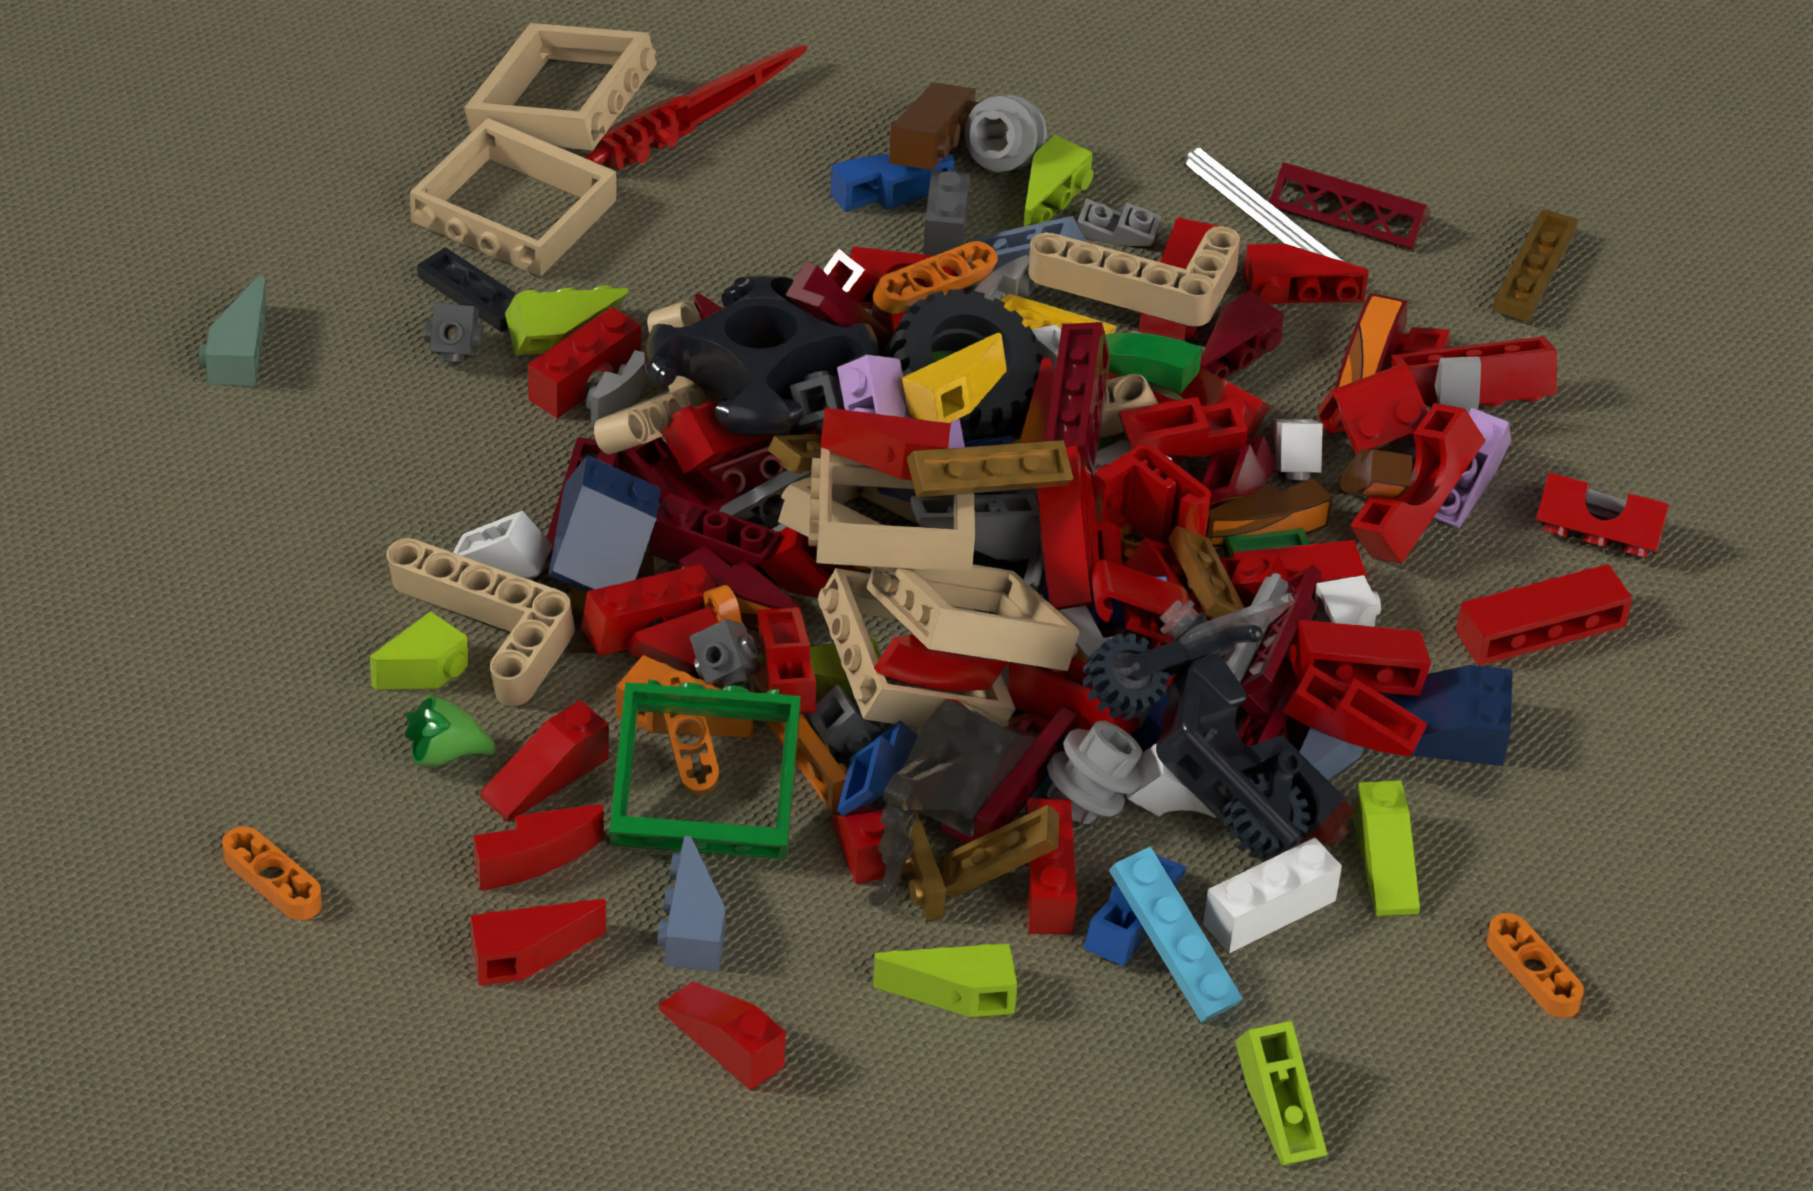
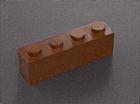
(931, 126)

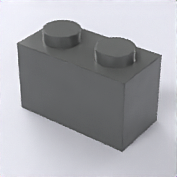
(946, 212)

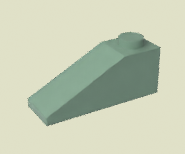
(237, 339)

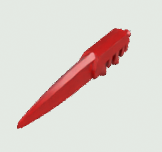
(677, 116)

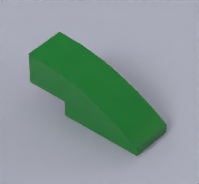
(1155, 357)

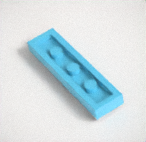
(1175, 934)

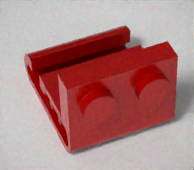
(1375, 409)
(1150, 494)
(1141, 598)

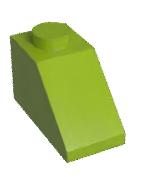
(420, 656)

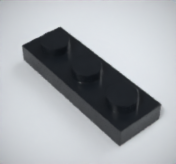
(467, 286)

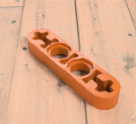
(930, 270)

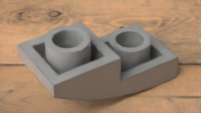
(1129, 228)
(1007, 279)
(1459, 382)
(618, 390)

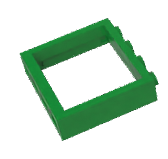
(708, 838)

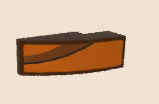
(1377, 474)
(1270, 510)

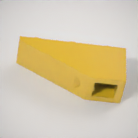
(955, 383)

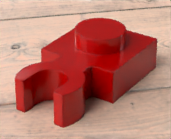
(1423, 339)

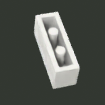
(1272, 895)

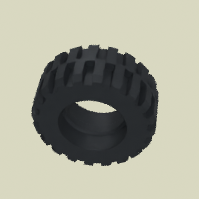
(957, 322)

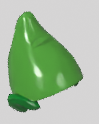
(444, 733)

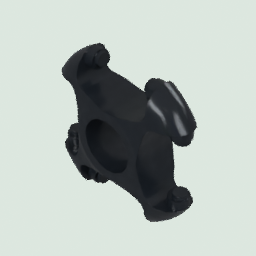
(755, 354)

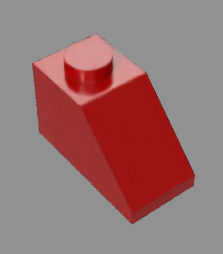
(795, 566)
(670, 640)
(859, 841)

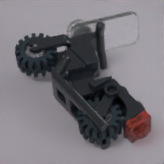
(1198, 735)

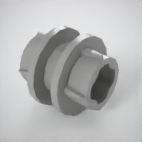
(986, 131)
(1095, 771)

